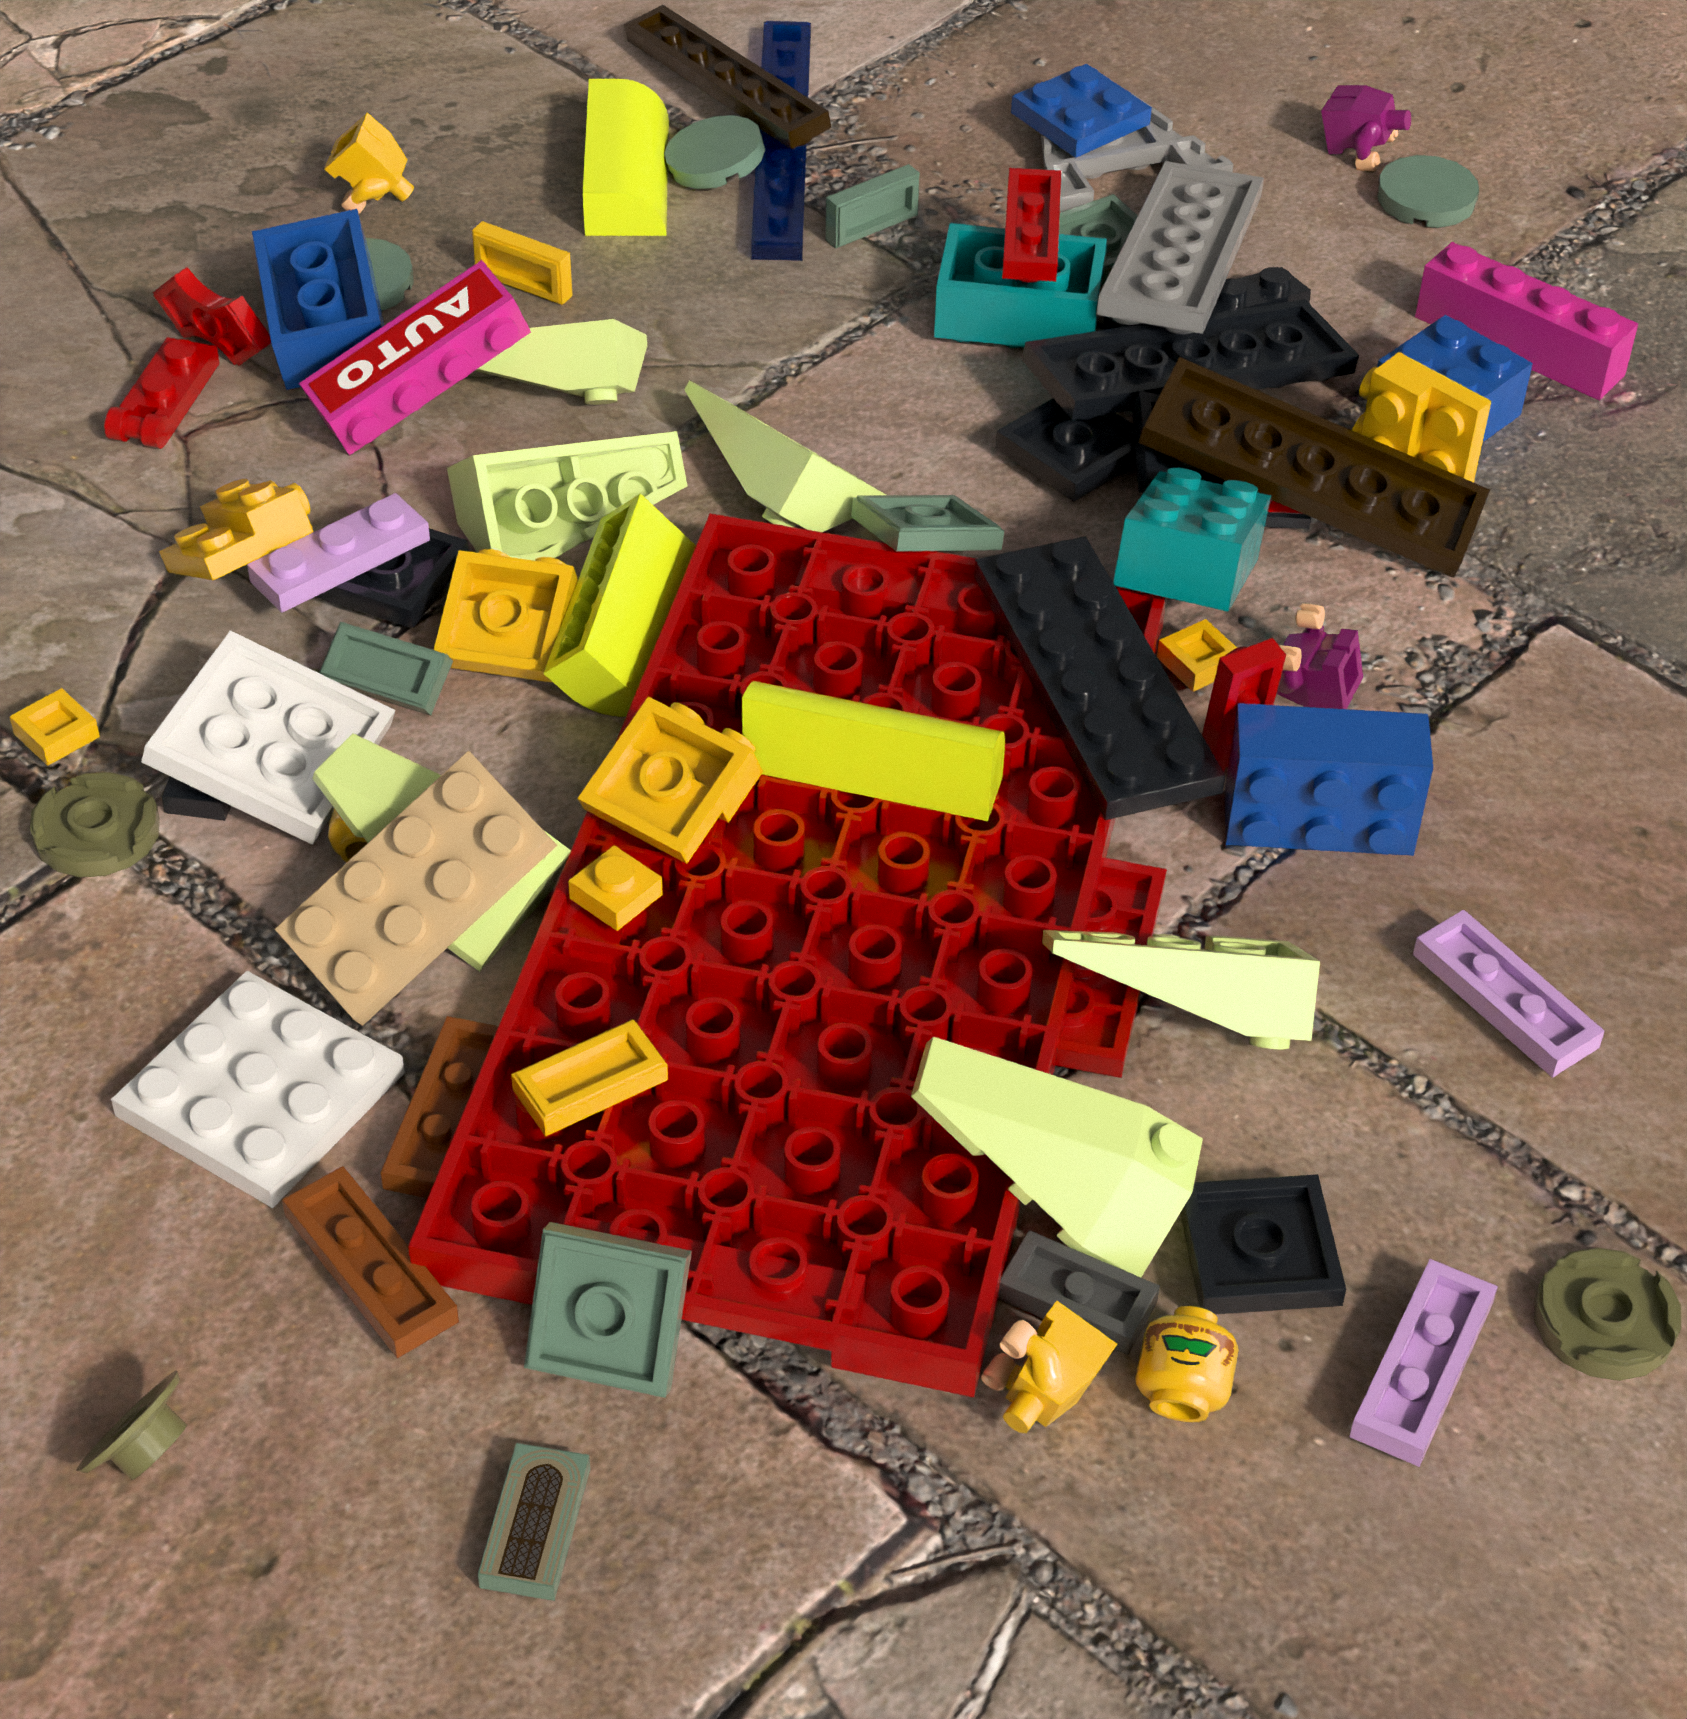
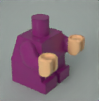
(1362, 119)
(1320, 666)

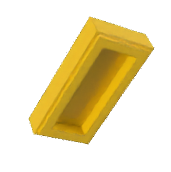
(524, 262)
(589, 1077)

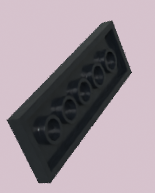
(1252, 345)
(1098, 678)

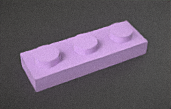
(338, 552)
(1508, 993)
(1423, 1362)

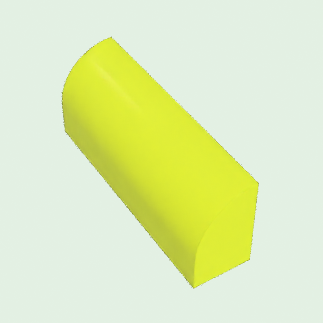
(625, 160)
(619, 607)
(874, 750)

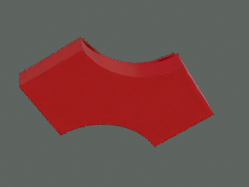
(218, 319)

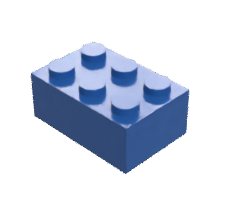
(316, 291)
(1327, 779)

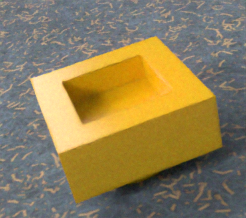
(1194, 653)
(54, 726)
(615, 887)

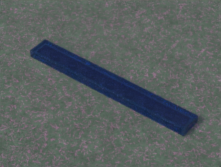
(782, 171)

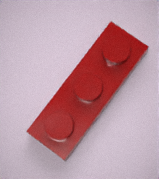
(1032, 225)

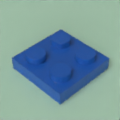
(1081, 110)

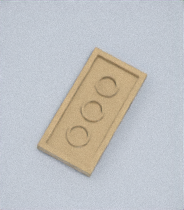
(415, 888)

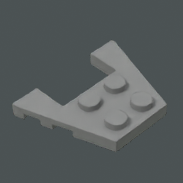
(1133, 151)

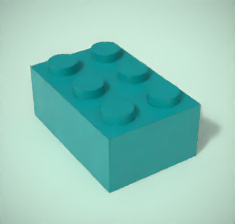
(984, 308)
(1192, 539)

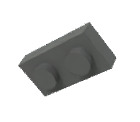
(1092, 1289)

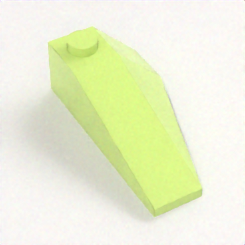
(576, 359)
(777, 470)
(555, 495)
(375, 785)
(1237, 982)
(1085, 1156)

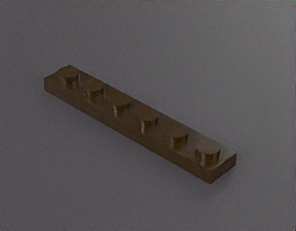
(728, 77)

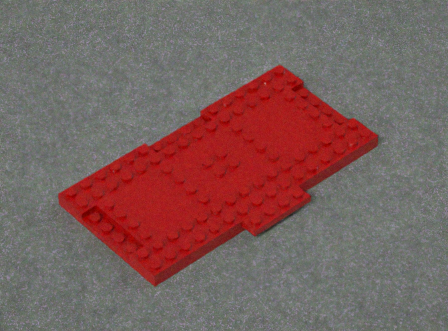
(806, 977)

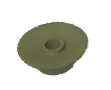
(140, 1434)

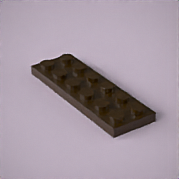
(1315, 466)

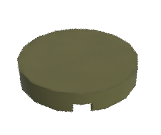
(95, 825)
(1607, 1314)

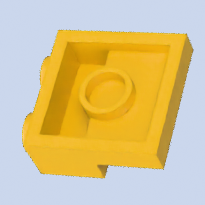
(1424, 415)
(242, 526)
(504, 613)
(672, 778)

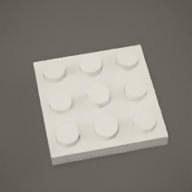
(258, 732)
(258, 1088)

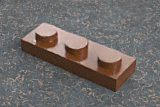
(437, 1106)
(370, 1261)

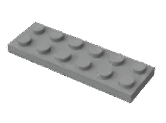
(1181, 248)

